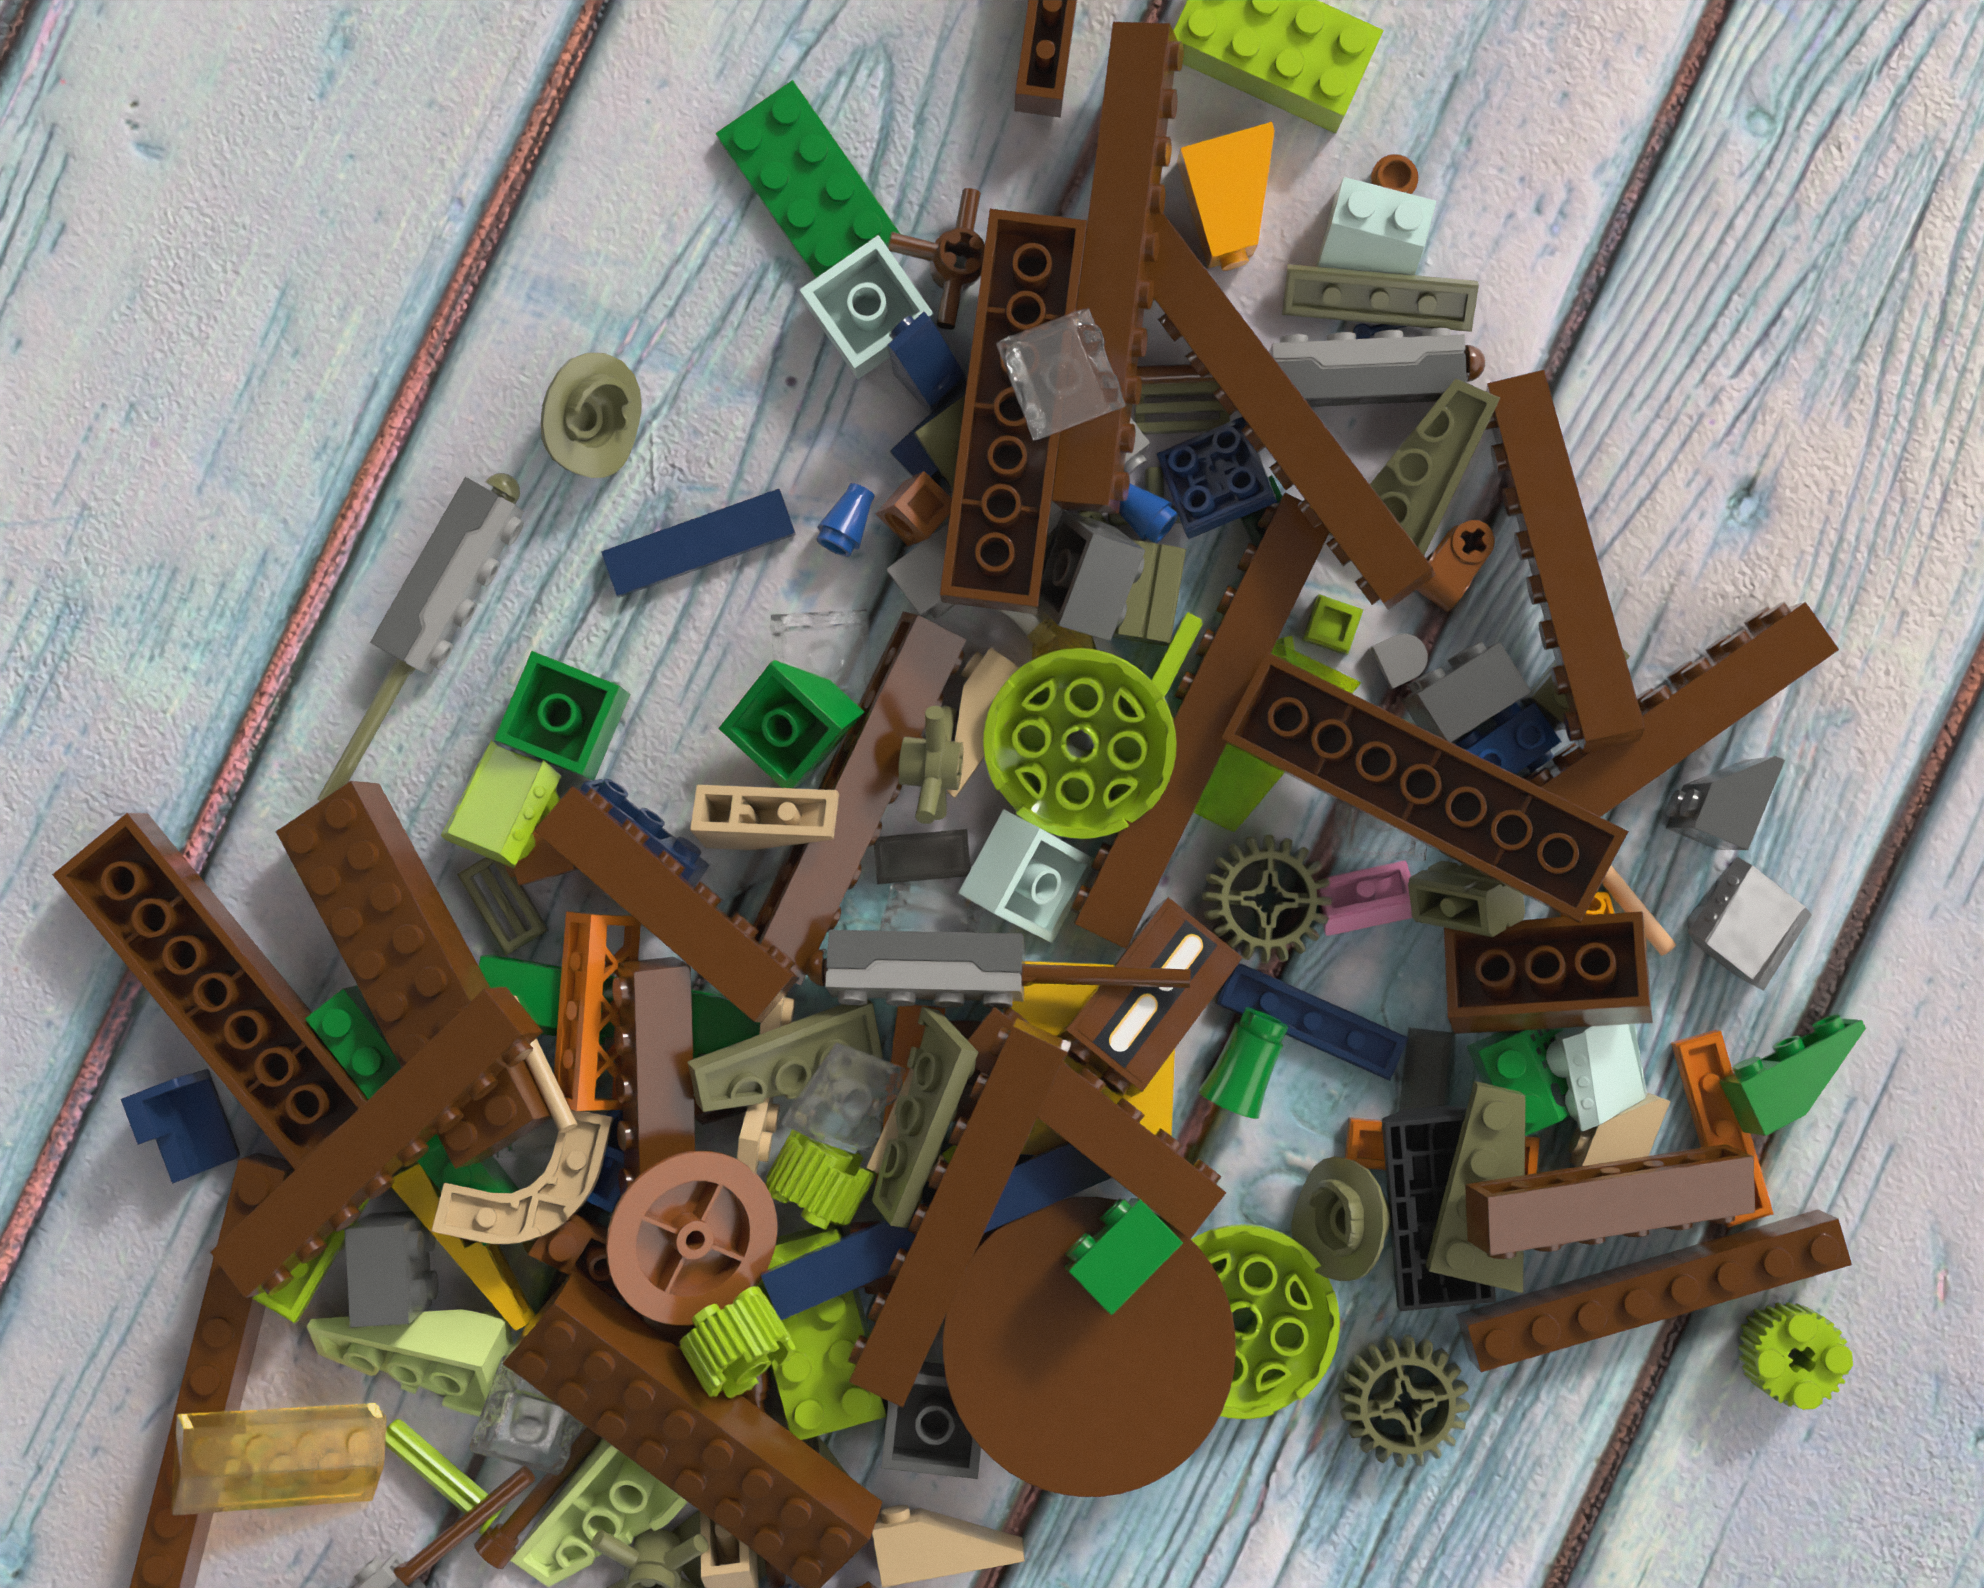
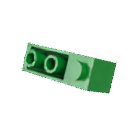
(1788, 1081)

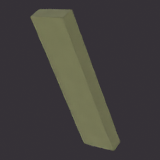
(1380, 297)

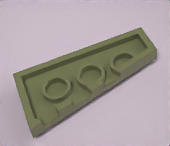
(923, 1116)

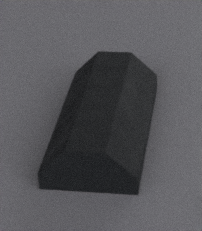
(1418, 1165)

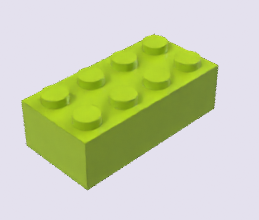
(1281, 52)
(817, 1377)

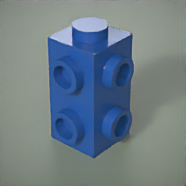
(1516, 741)

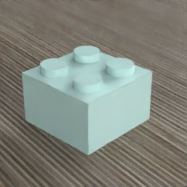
(862, 303)

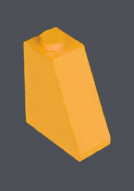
(1227, 192)

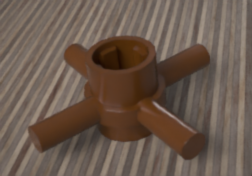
(942, 256)

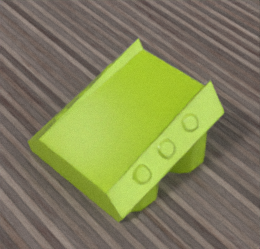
(503, 805)

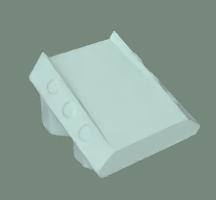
(1600, 1071)

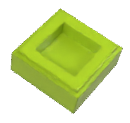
(1332, 624)

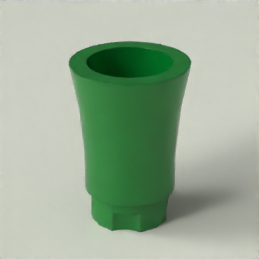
(1246, 1064)

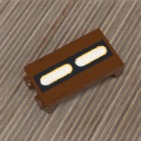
(1135, 1029)

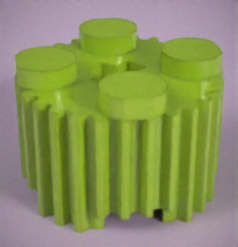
(819, 1179)
(736, 1343)
(1813, 1369)

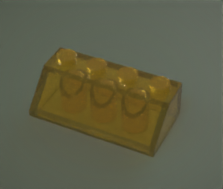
(277, 1458)

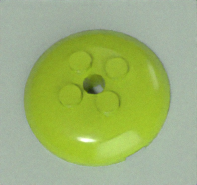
(1071, 788)
(1293, 1318)

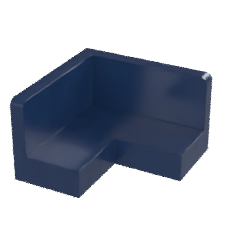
(185, 1122)

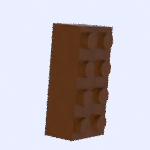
(1549, 975)

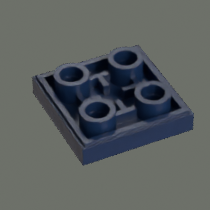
(1215, 478)

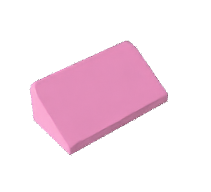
(1367, 898)

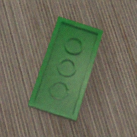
(804, 179)

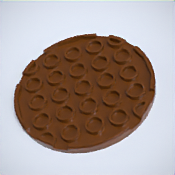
(1066, 1387)

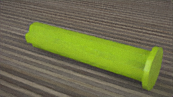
(435, 1469)

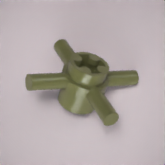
(932, 763)
(653, 1560)

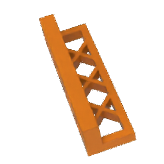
(582, 1003)

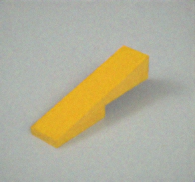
(482, 1264)

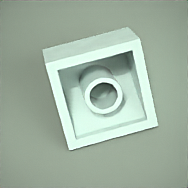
(1375, 229)
(1027, 876)

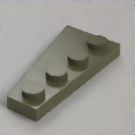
(1432, 460)
(780, 1059)
(1487, 1149)

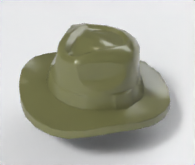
(591, 415)
(1342, 1218)

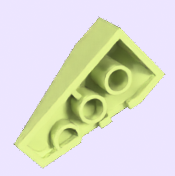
(439, 1351)
(604, 1495)

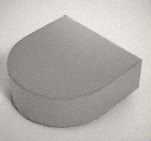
(1400, 658)

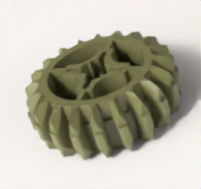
(1267, 876)
(1423, 1395)

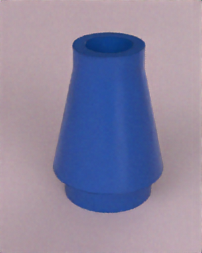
(1148, 514)
(845, 523)

